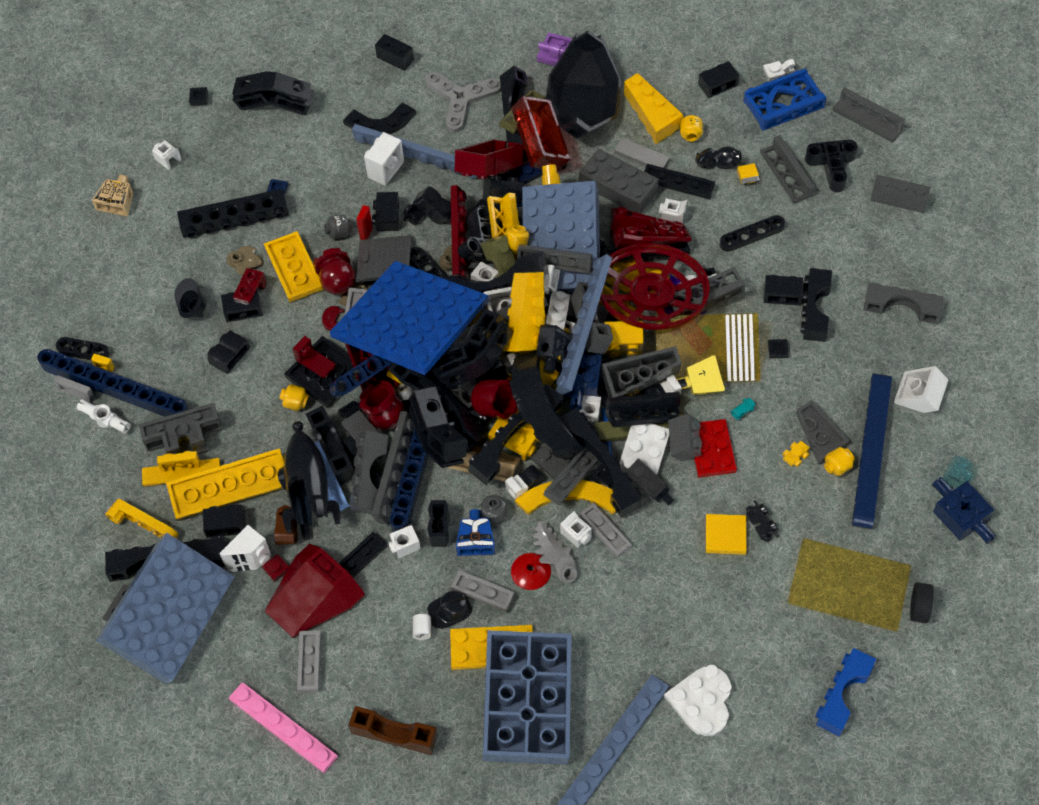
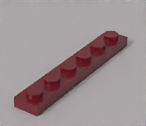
(458, 229)

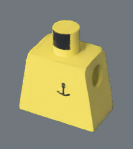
(703, 377)

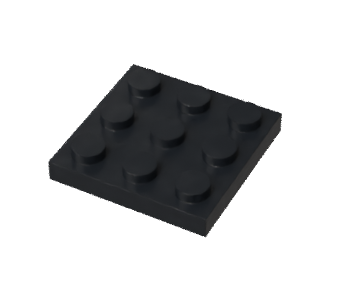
(313, 383)

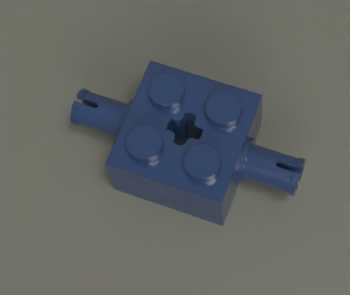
(586, 380)
(963, 510)

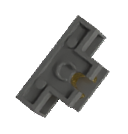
(181, 430)

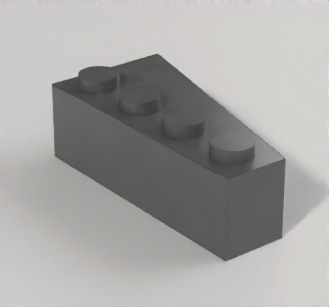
(639, 372)

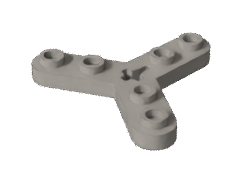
(458, 107)

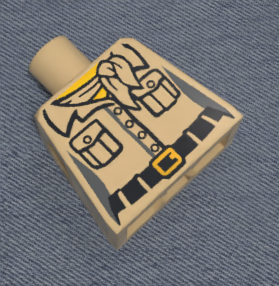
(114, 196)

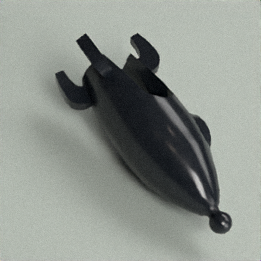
(305, 483)

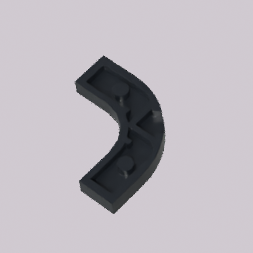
(388, 125)

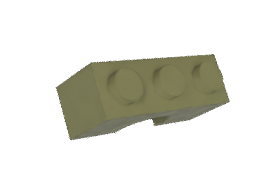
(498, 251)

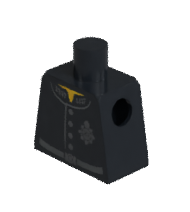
(552, 346)

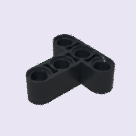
(832, 156)
(480, 231)

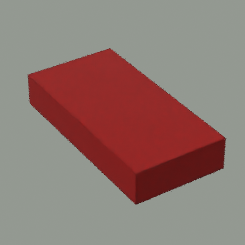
(364, 222)

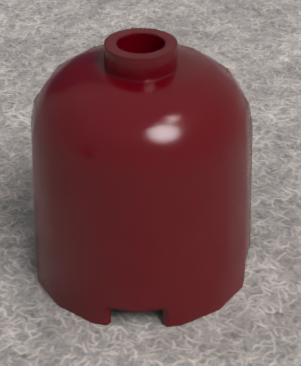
(493, 399)

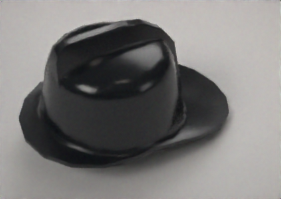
(189, 299)
(449, 610)

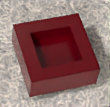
(275, 567)

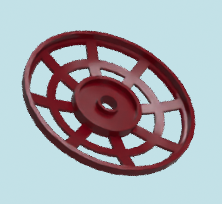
(658, 282)

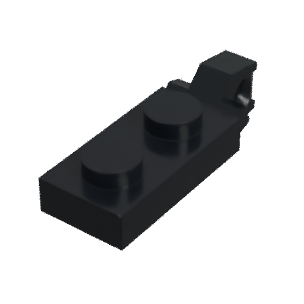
(649, 482)

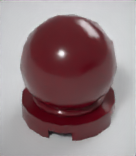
(335, 271)
(381, 405)

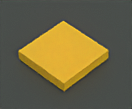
(726, 534)

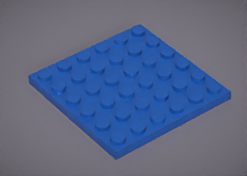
(409, 317)

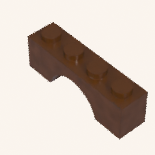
(408, 736)

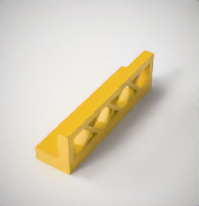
(507, 215)

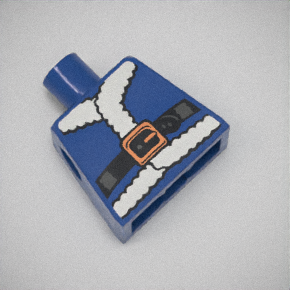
(475, 536)

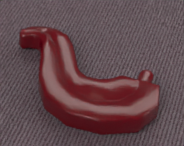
(329, 317)

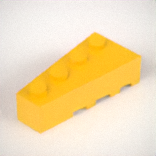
(652, 108)
(526, 311)

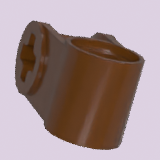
(280, 534)

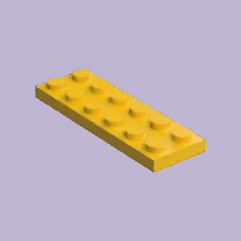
(226, 484)

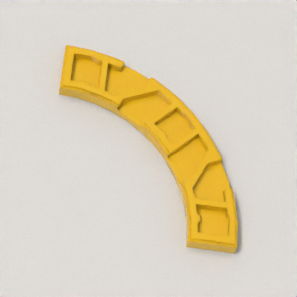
(585, 490)

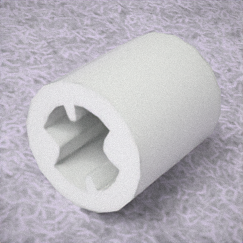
(421, 626)

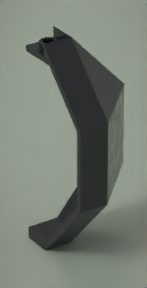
(584, 86)

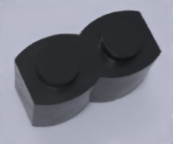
(434, 205)
(228, 351)
(438, 523)

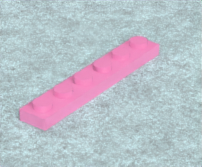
(283, 727)

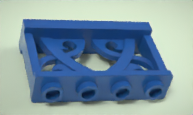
(784, 84)

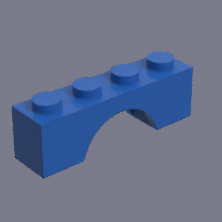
(835, 713)

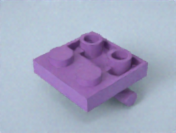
(552, 48)

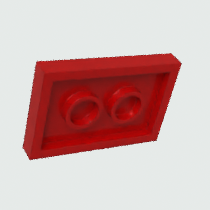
(716, 450)

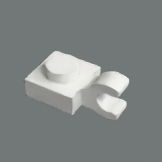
(776, 70)

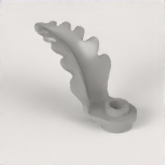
(554, 553)

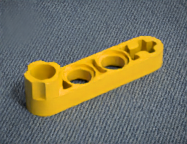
(122, 509)

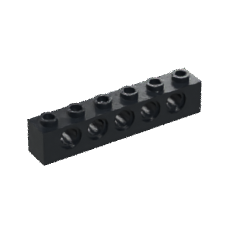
(232, 213)

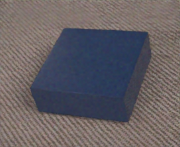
(277, 184)

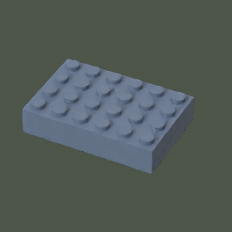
(564, 219)
(165, 608)
(527, 698)

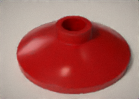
(530, 579)

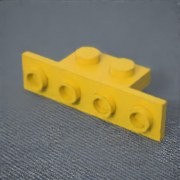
(176, 466)

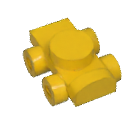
(797, 451)

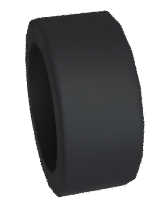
(921, 602)

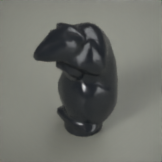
(724, 158)

